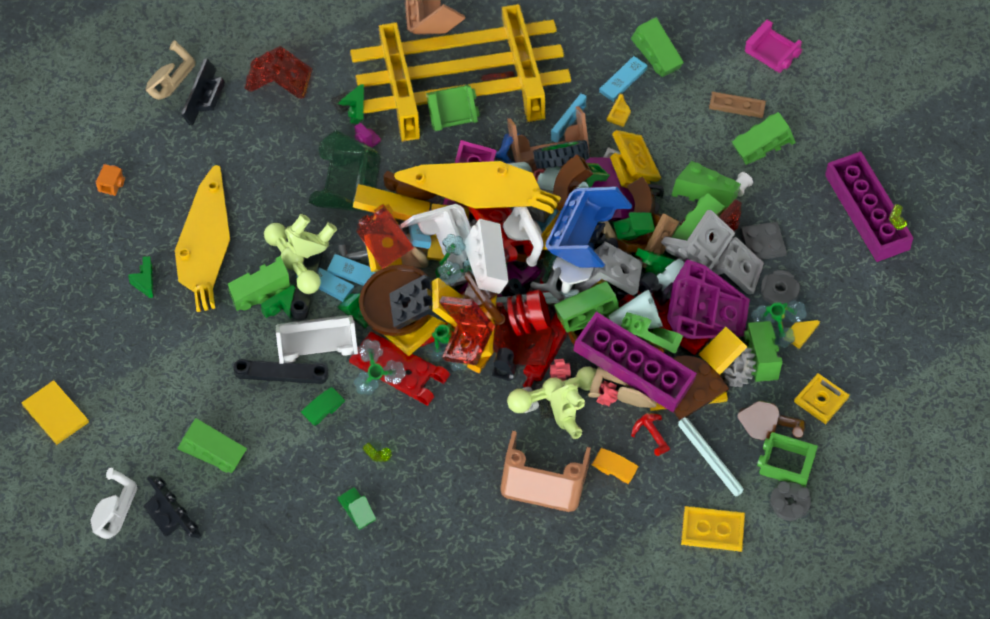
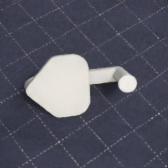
(522, 227)
(571, 274)
(113, 508)

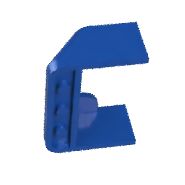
(578, 221)

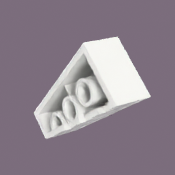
(487, 256)

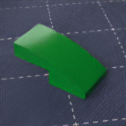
(322, 405)

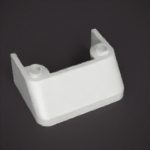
(442, 222)
(316, 337)

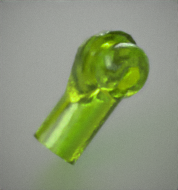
(895, 217)
(376, 455)

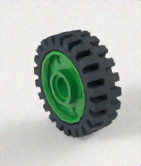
(560, 153)

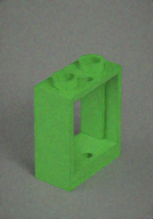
(792, 445)

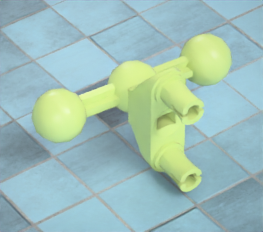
(300, 245)
(561, 394)

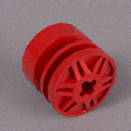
(533, 311)

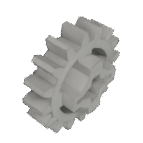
(741, 368)

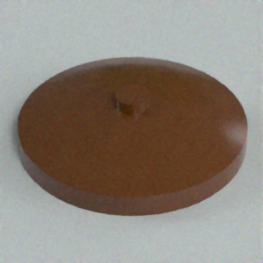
(375, 299)

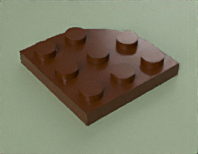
(706, 386)

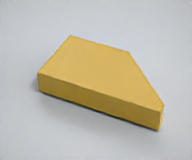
(619, 112)
(803, 331)

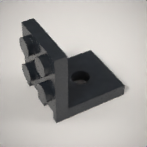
(420, 294)

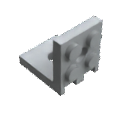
(698, 246)
(732, 263)
(611, 272)

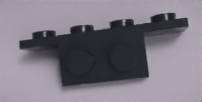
(203, 93)
(167, 512)

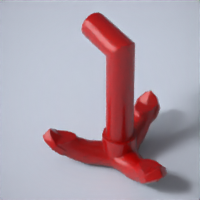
(647, 420)

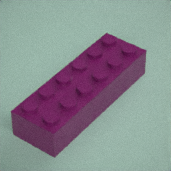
(867, 206)
(634, 361)

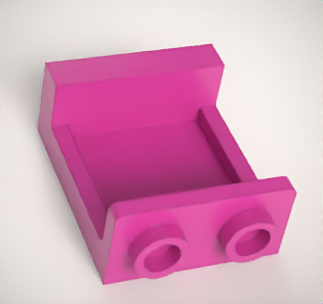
(772, 47)

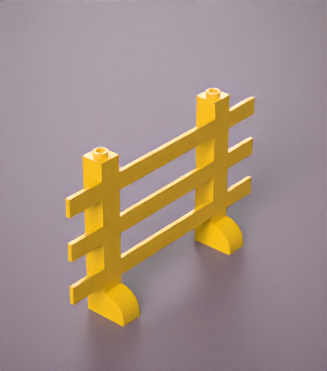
(521, 55)

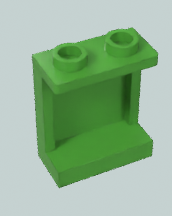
(452, 107)
(659, 338)

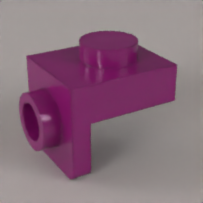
(366, 136)

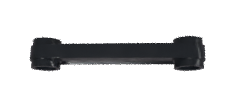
(302, 301)
(280, 372)

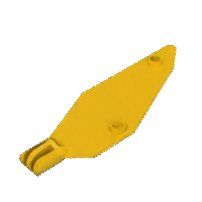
(481, 185)
(204, 240)

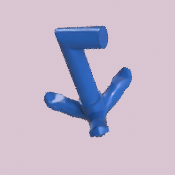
(503, 151)

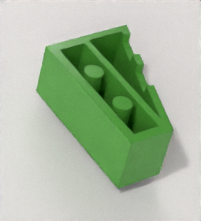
(657, 47)
(763, 138)
(698, 181)
(693, 217)
(260, 286)
(579, 309)
(762, 344)
(211, 446)

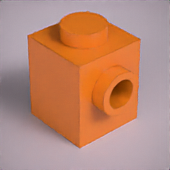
(110, 179)

